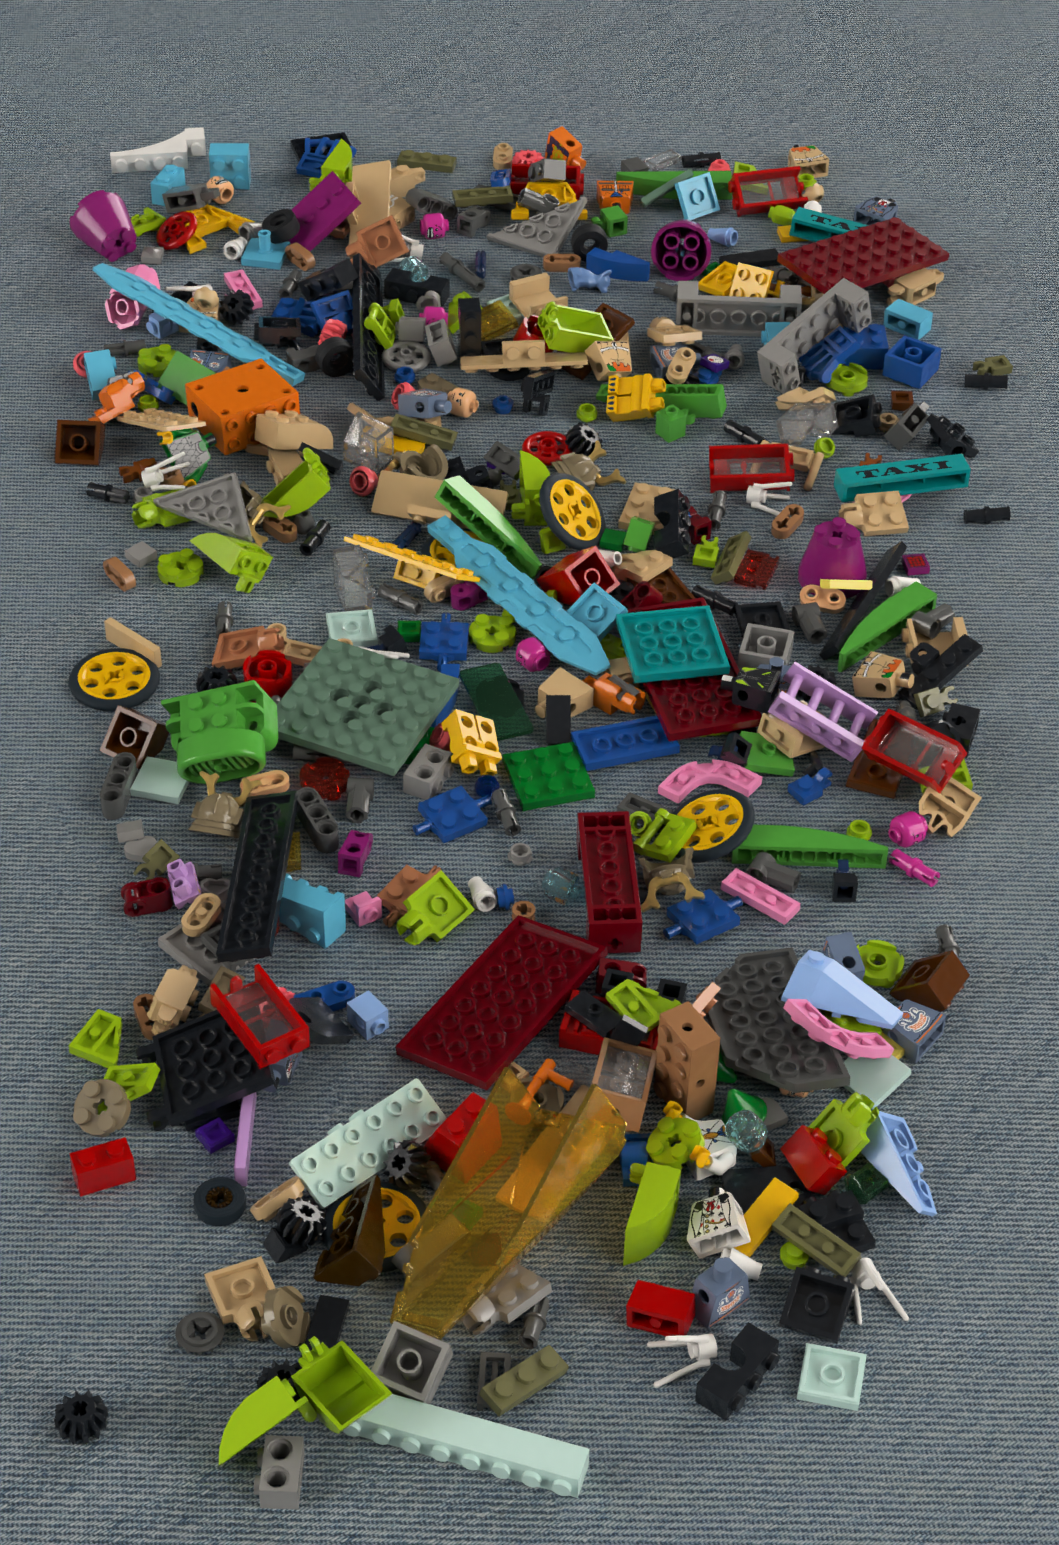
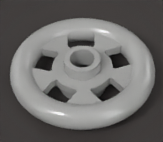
(406, 356)

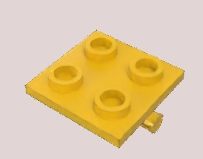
(753, 282)

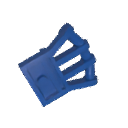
(310, 162)
(298, 309)
(828, 354)

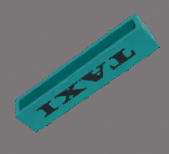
(819, 226)
(903, 476)

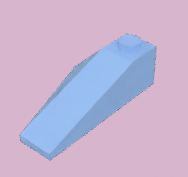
(837, 990)
(892, 1155)

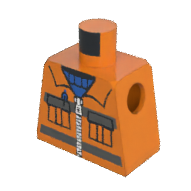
(615, 193)

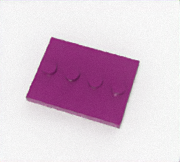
(323, 211)

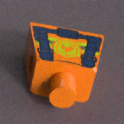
(564, 146)

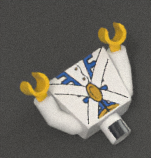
(718, 1152)

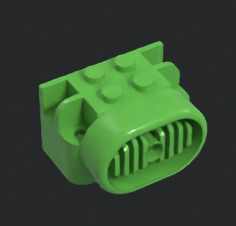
(222, 731)

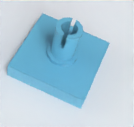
(697, 196)
(263, 253)
(597, 610)

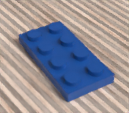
(623, 743)

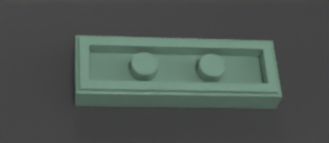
(665, 189)

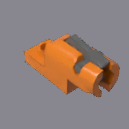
(118, 396)
(614, 694)

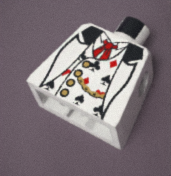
(716, 1224)

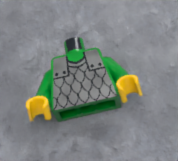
(195, 451)

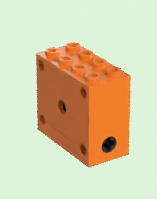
(233, 400)

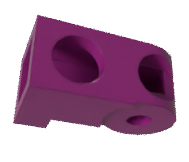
(467, 595)
(354, 853)

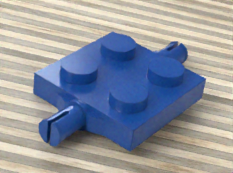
(444, 641)
(452, 814)
(703, 918)

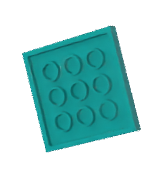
(672, 644)

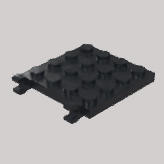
(201, 1069)

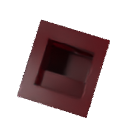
(700, 525)
(638, 969)

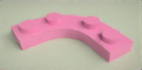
(719, 772)
(823, 1030)

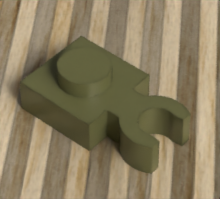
(995, 365)
(514, 494)
(933, 700)
(157, 860)

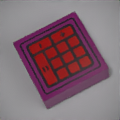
(915, 564)

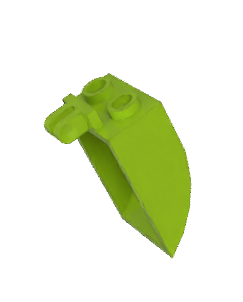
(339, 162)
(572, 328)
(531, 477)
(301, 487)
(236, 557)
(652, 1209)
(337, 1384)
(260, 1414)

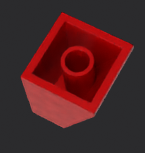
(577, 573)
(452, 1132)

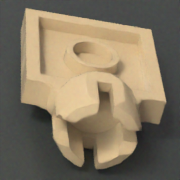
(666, 332)
(876, 513)
(240, 1294)

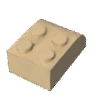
(290, 430)

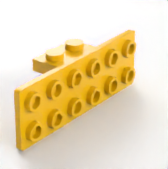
(410, 566)

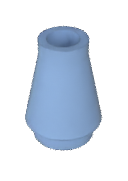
(724, 236)

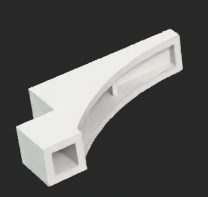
(157, 156)

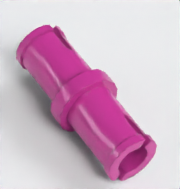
(914, 867)

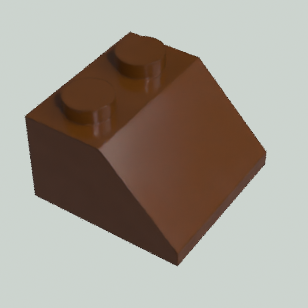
(79, 442)
(134, 734)
(932, 981)

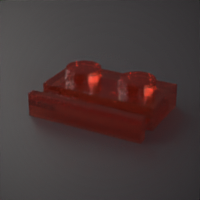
(756, 569)

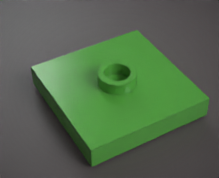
(765, 756)

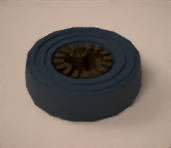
(209, 1194)

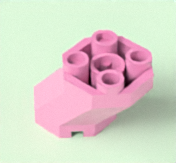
(125, 311)

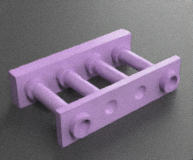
(815, 725)

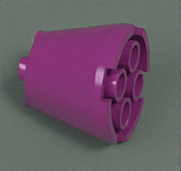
(104, 225)
(681, 260)
(833, 554)

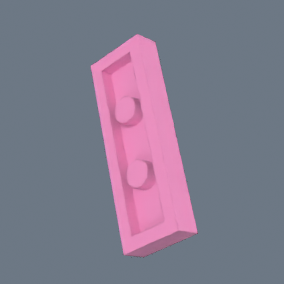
(239, 280)
(760, 896)

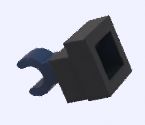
(391, 641)
(734, 750)
(844, 883)

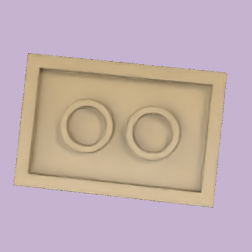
(642, 505)

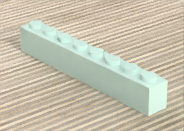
(475, 1444)

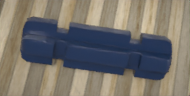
(480, 264)
(407, 535)

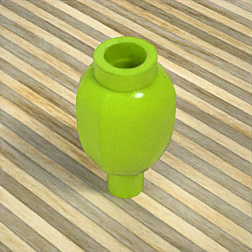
(781, 215)

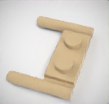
(804, 460)

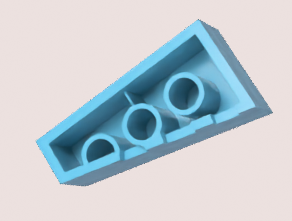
(312, 911)

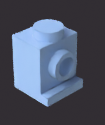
(160, 326)

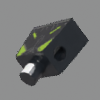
(753, 688)

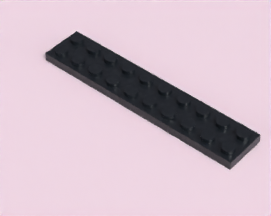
(367, 353)
(258, 877)

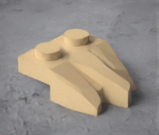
(800, 395)
(642, 565)
(948, 808)

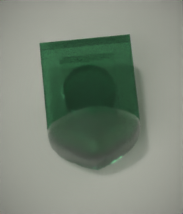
(866, 1183)

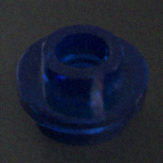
(486, 785)

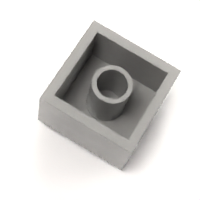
(763, 643)
(412, 1363)

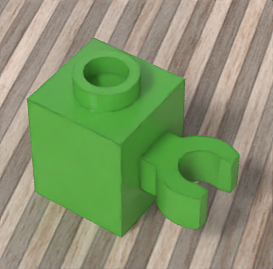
(612, 221)
(672, 422)
(639, 534)

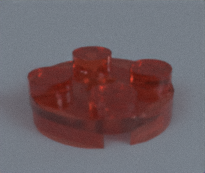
(330, 788)

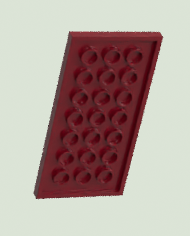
(863, 255)
(697, 704)
(501, 1002)

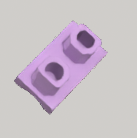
(183, 882)

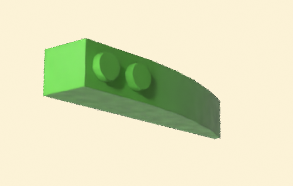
(650, 180)
(700, 399)
(487, 523)
(885, 623)
(809, 848)

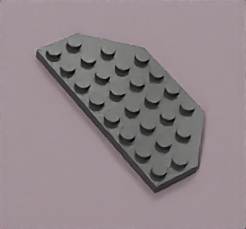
(759, 1032)

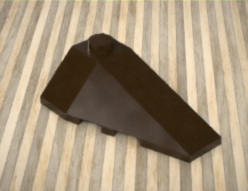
(358, 1240)

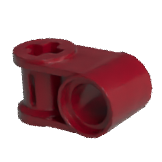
(642, 595)
(149, 896)

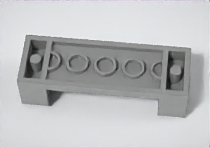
(841, 304)
(735, 314)

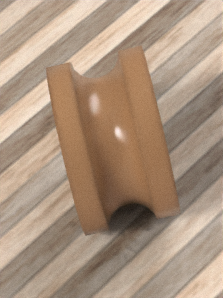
(523, 907)

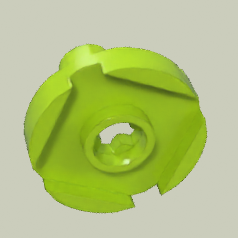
(155, 359)
(849, 379)
(171, 563)
(503, 632)
(890, 965)
(670, 1131)

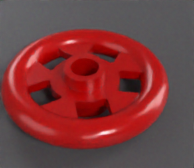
(176, 230)
(546, 447)

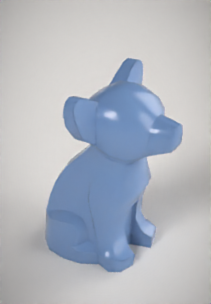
(584, 278)

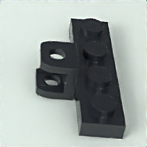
(534, 389)
(456, 468)
(937, 669)

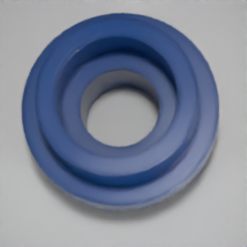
(404, 374)
(502, 404)
(504, 897)

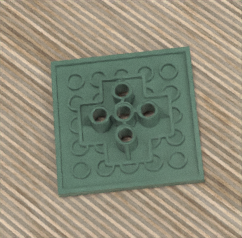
(362, 706)

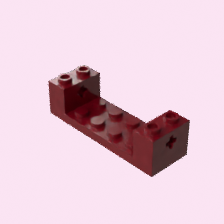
(610, 880)

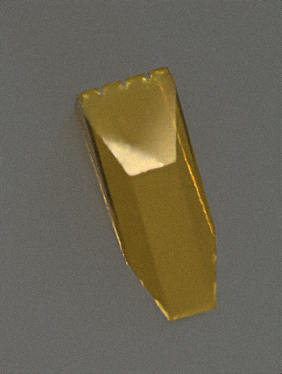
(501, 1198)

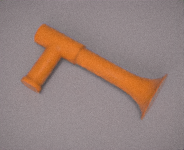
(546, 1073)

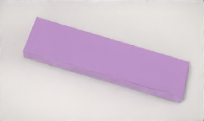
(244, 1139)

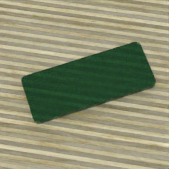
(496, 700)

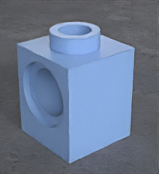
(367, 1015)

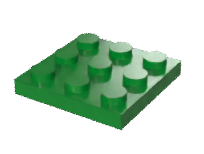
(548, 776)

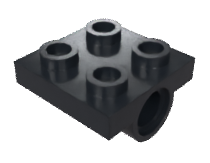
(951, 436)

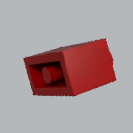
(814, 1159)
(102, 1166)
(660, 1309)

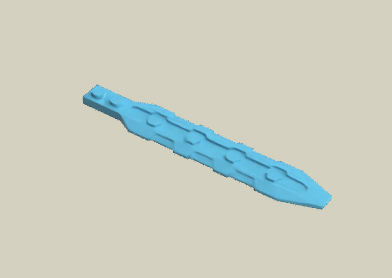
(193, 320)
(525, 601)

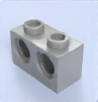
(441, 342)
(428, 772)
(282, 1472)

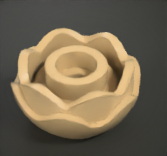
(814, 193)
(206, 298)

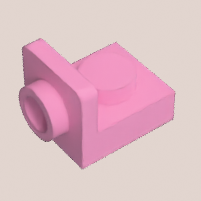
(364, 908)

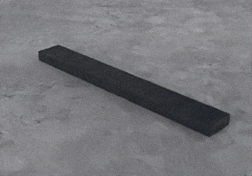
(862, 601)

